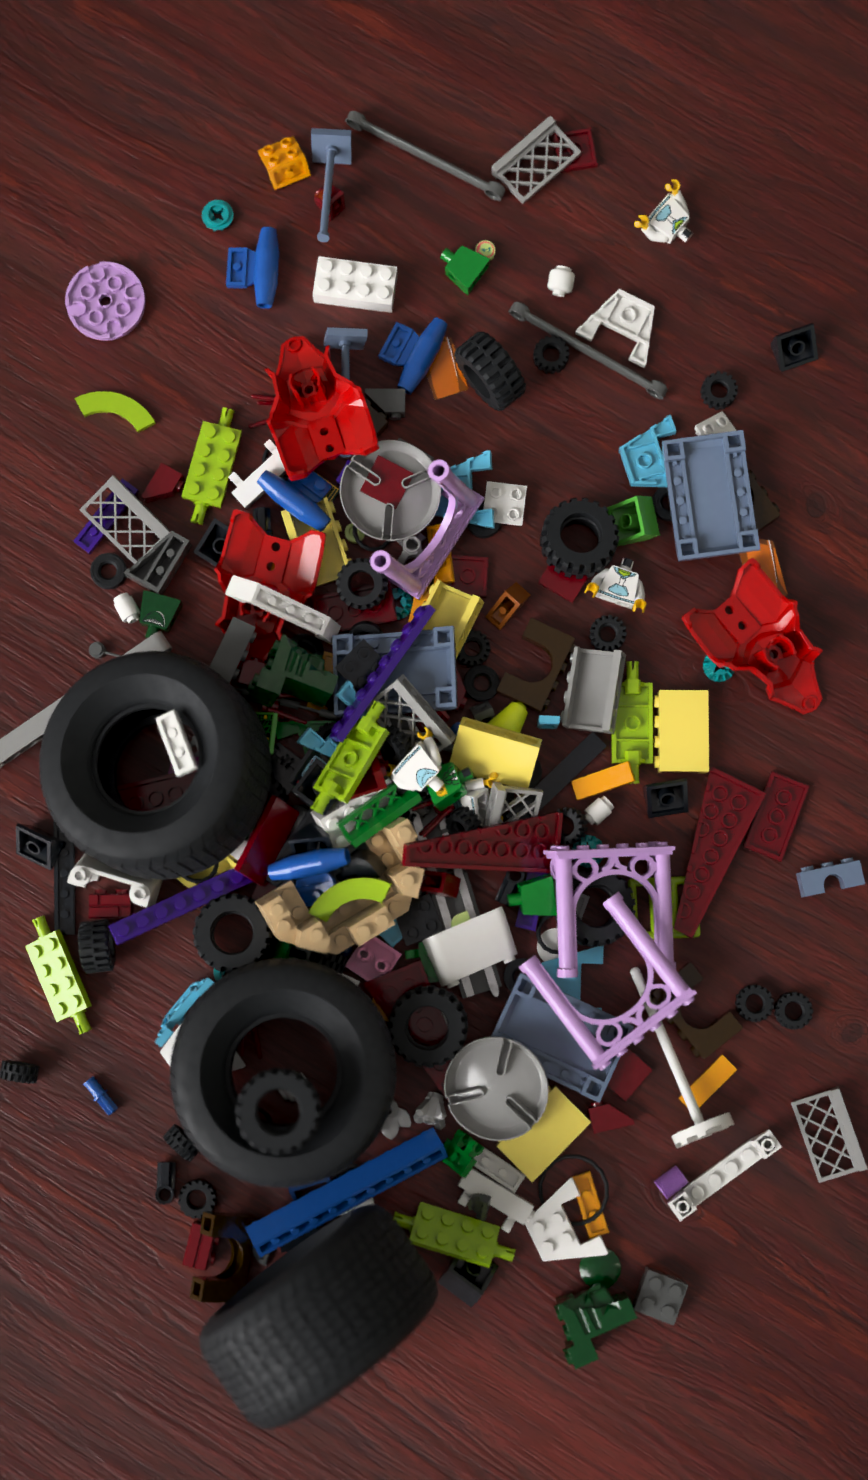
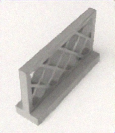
(525, 147)
(133, 505)
(420, 708)
(497, 799)
(846, 1129)

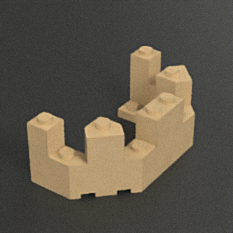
(357, 919)

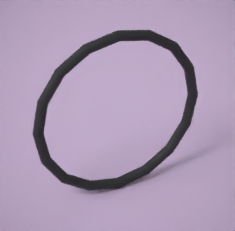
(606, 1184)

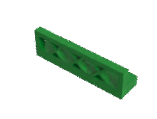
(378, 819)

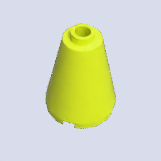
(511, 717)

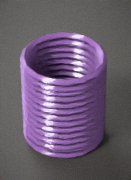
(671, 1182)

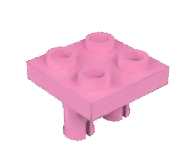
(373, 959)

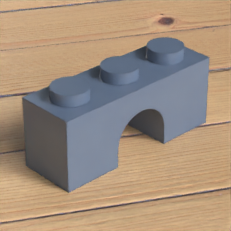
(812, 880)

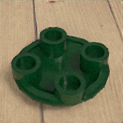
(600, 1269)

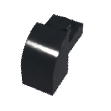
(363, 864)

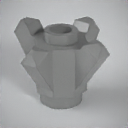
(411, 548)
(431, 1111)

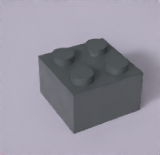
(659, 1295)

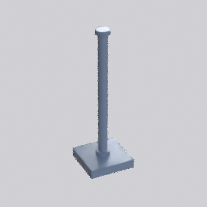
(332, 148)
(345, 339)

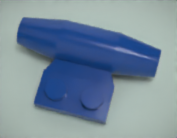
(257, 268)
(413, 351)
(299, 497)
(311, 871)

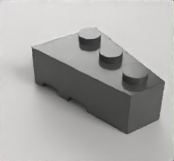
(160, 564)
(233, 649)

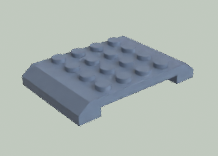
(710, 495)
(426, 664)
(536, 1025)

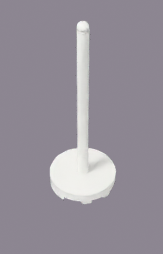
(701, 1128)

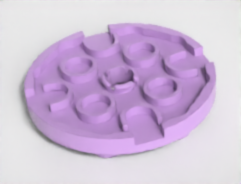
(109, 320)

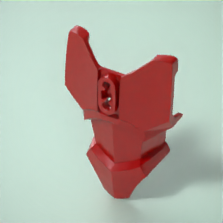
(314, 402)
(247, 555)
(767, 645)

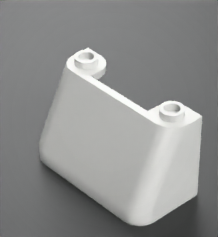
(88, 869)
(470, 947)

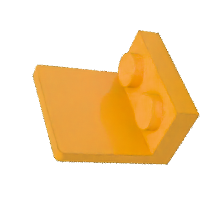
(284, 162)

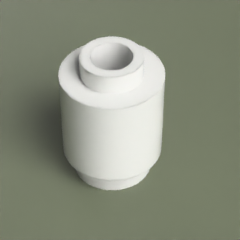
(127, 608)
(598, 810)

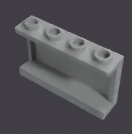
(593, 690)

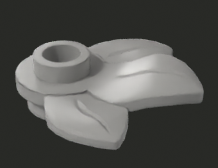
(396, 1118)

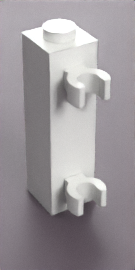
(248, 490)
(501, 1198)

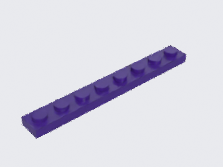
(378, 677)
(177, 905)

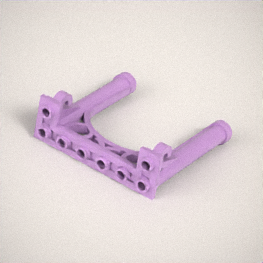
(419, 573)
(562, 869)
(574, 1020)

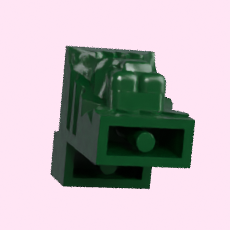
(293, 673)
(589, 1315)

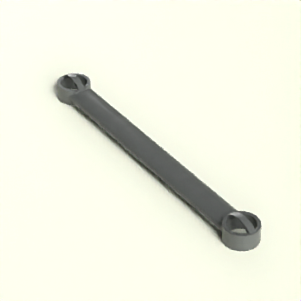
(491, 189)
(654, 387)

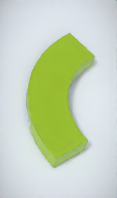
(115, 403)
(347, 891)

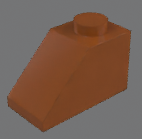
(508, 605)

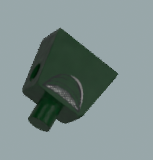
(158, 612)

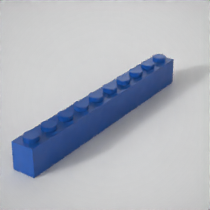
(346, 1192)

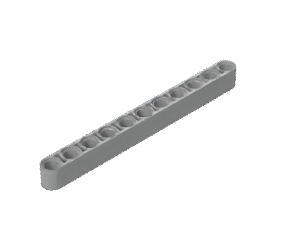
(33, 729)

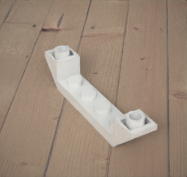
(283, 607)
(722, 1173)

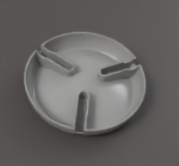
(378, 519)
(496, 1088)

